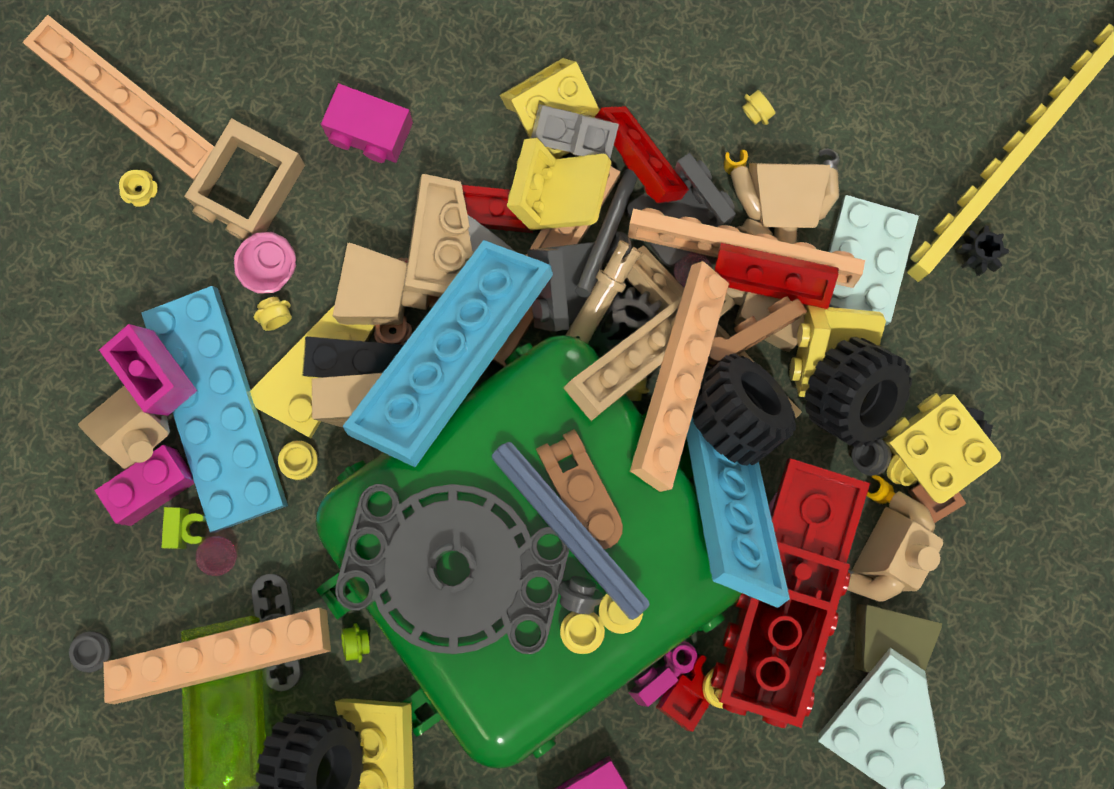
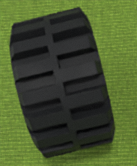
(858, 391)
(742, 410)
(311, 754)

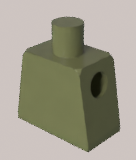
(885, 629)

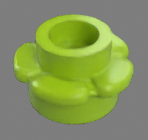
(354, 643)

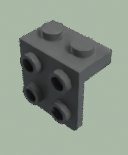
(700, 202)
(558, 301)

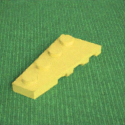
(287, 393)
(385, 739)

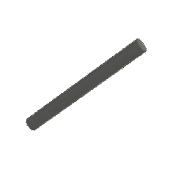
(606, 234)

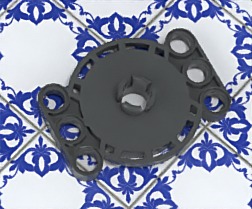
(410, 574)

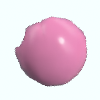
(264, 262)

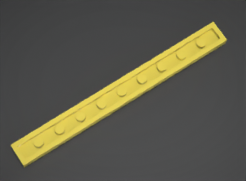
(1018, 149)

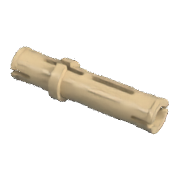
(608, 285)

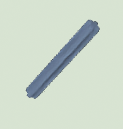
(570, 531)

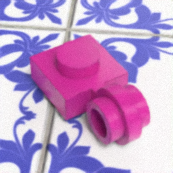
(655, 682)

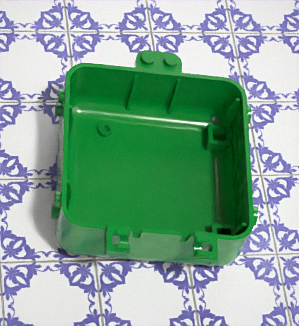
(495, 697)

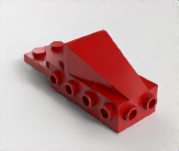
(781, 650)

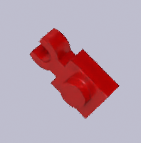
(685, 699)

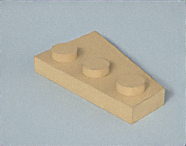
(438, 238)

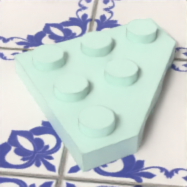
(889, 727)

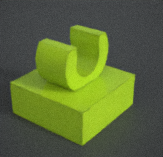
(176, 528)

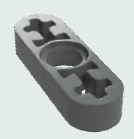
(281, 600)

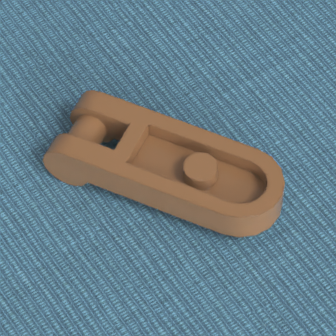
(752, 331)
(582, 489)

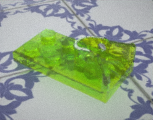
(223, 723)

